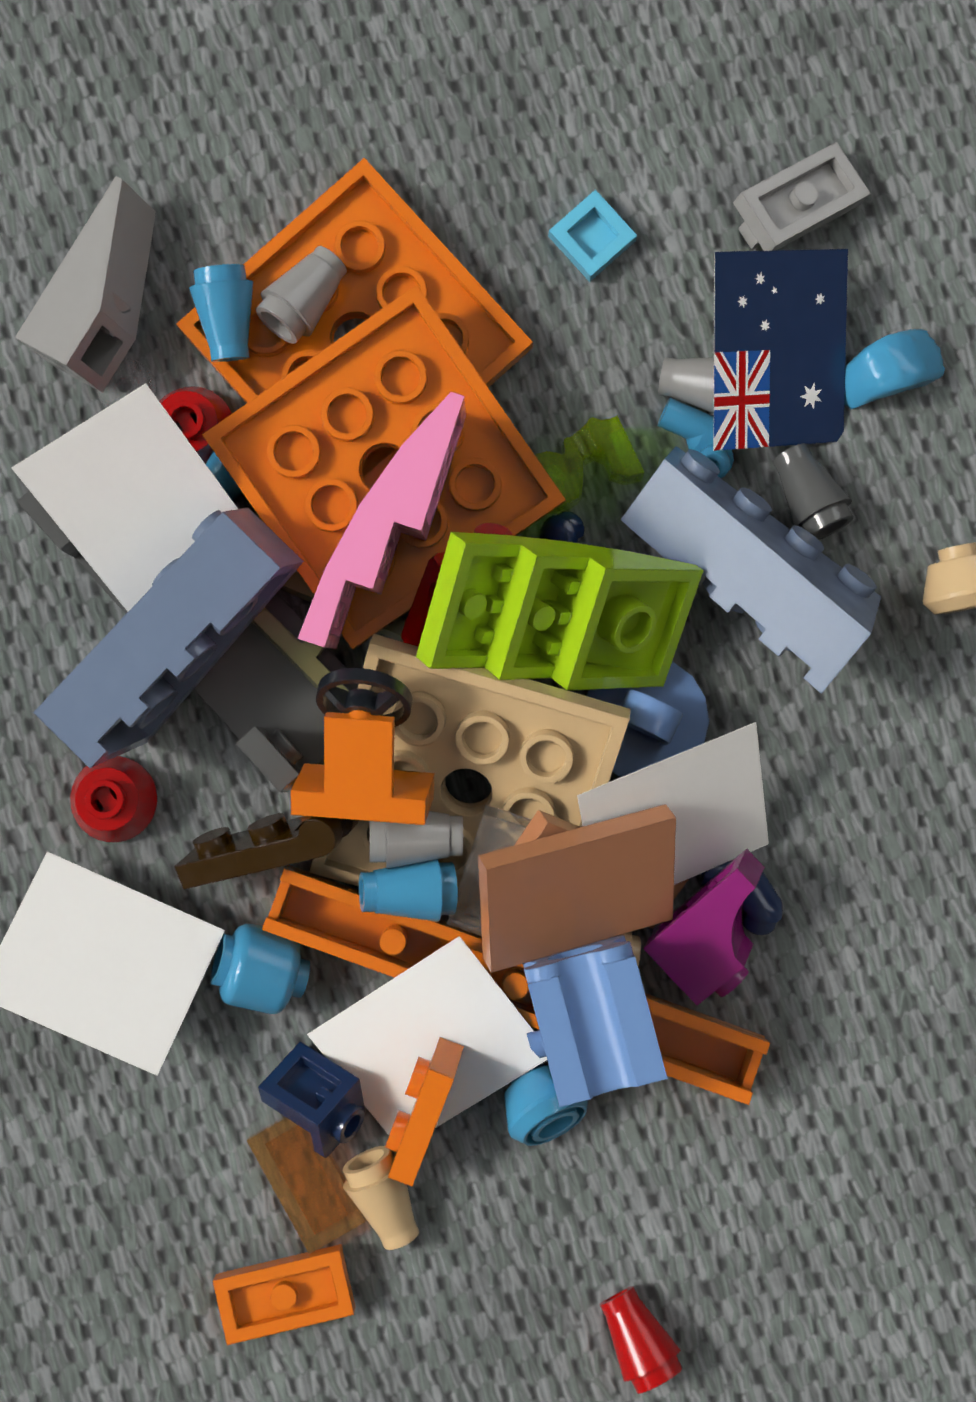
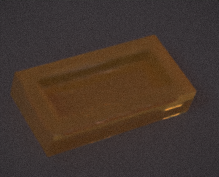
(305, 1183)

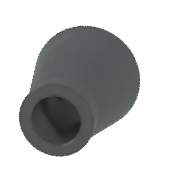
(811, 493)

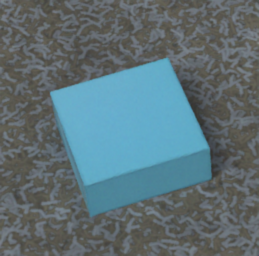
(592, 235)

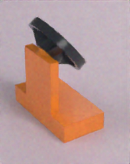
(359, 755)

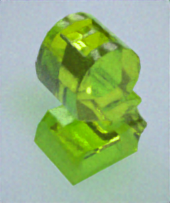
(598, 442)

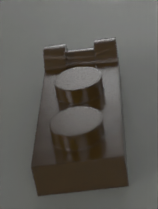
(264, 846)

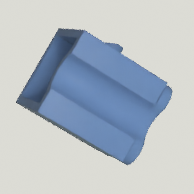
(593, 1020)

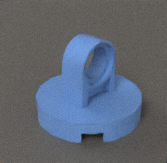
(661, 720)

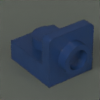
(316, 1097)

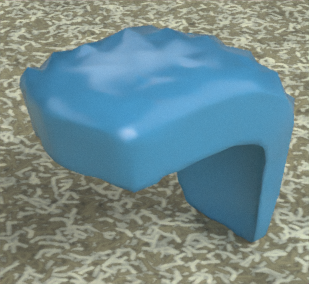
(892, 366)

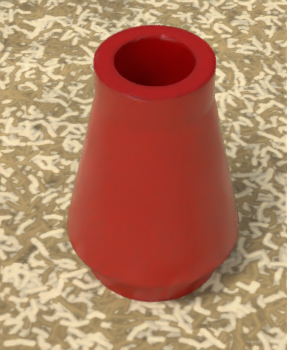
(640, 1342)

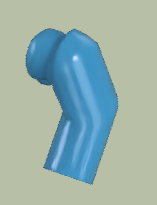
(697, 430)

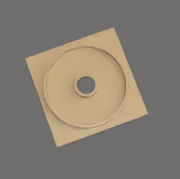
(521, 734)

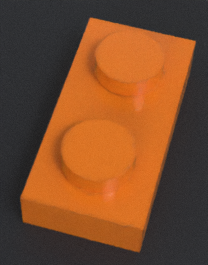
(413, 1131)
(284, 1294)

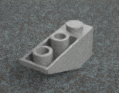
(96, 295)

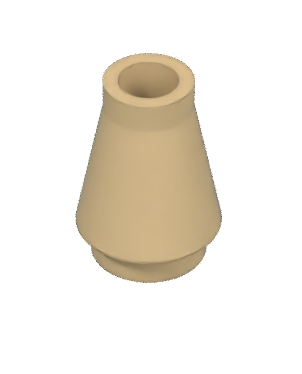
(379, 1198)

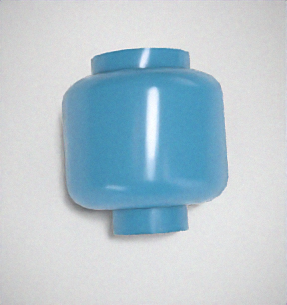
(259, 970)

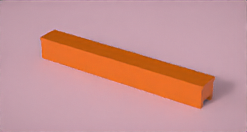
(330, 920)

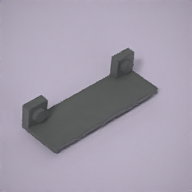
(250, 686)

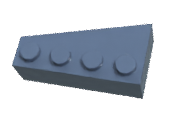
(169, 637)

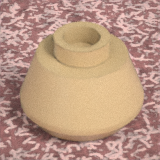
(952, 581)

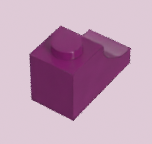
(706, 940)

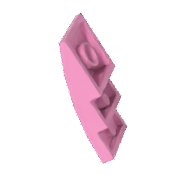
(397, 503)

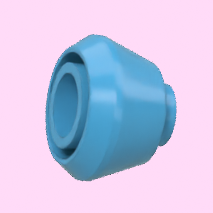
(535, 1111)

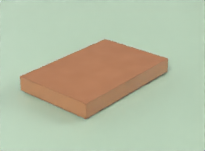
(577, 887)

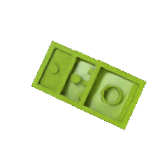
(557, 611)

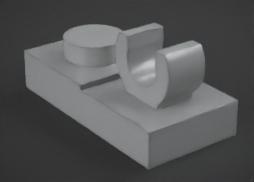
(800, 199)

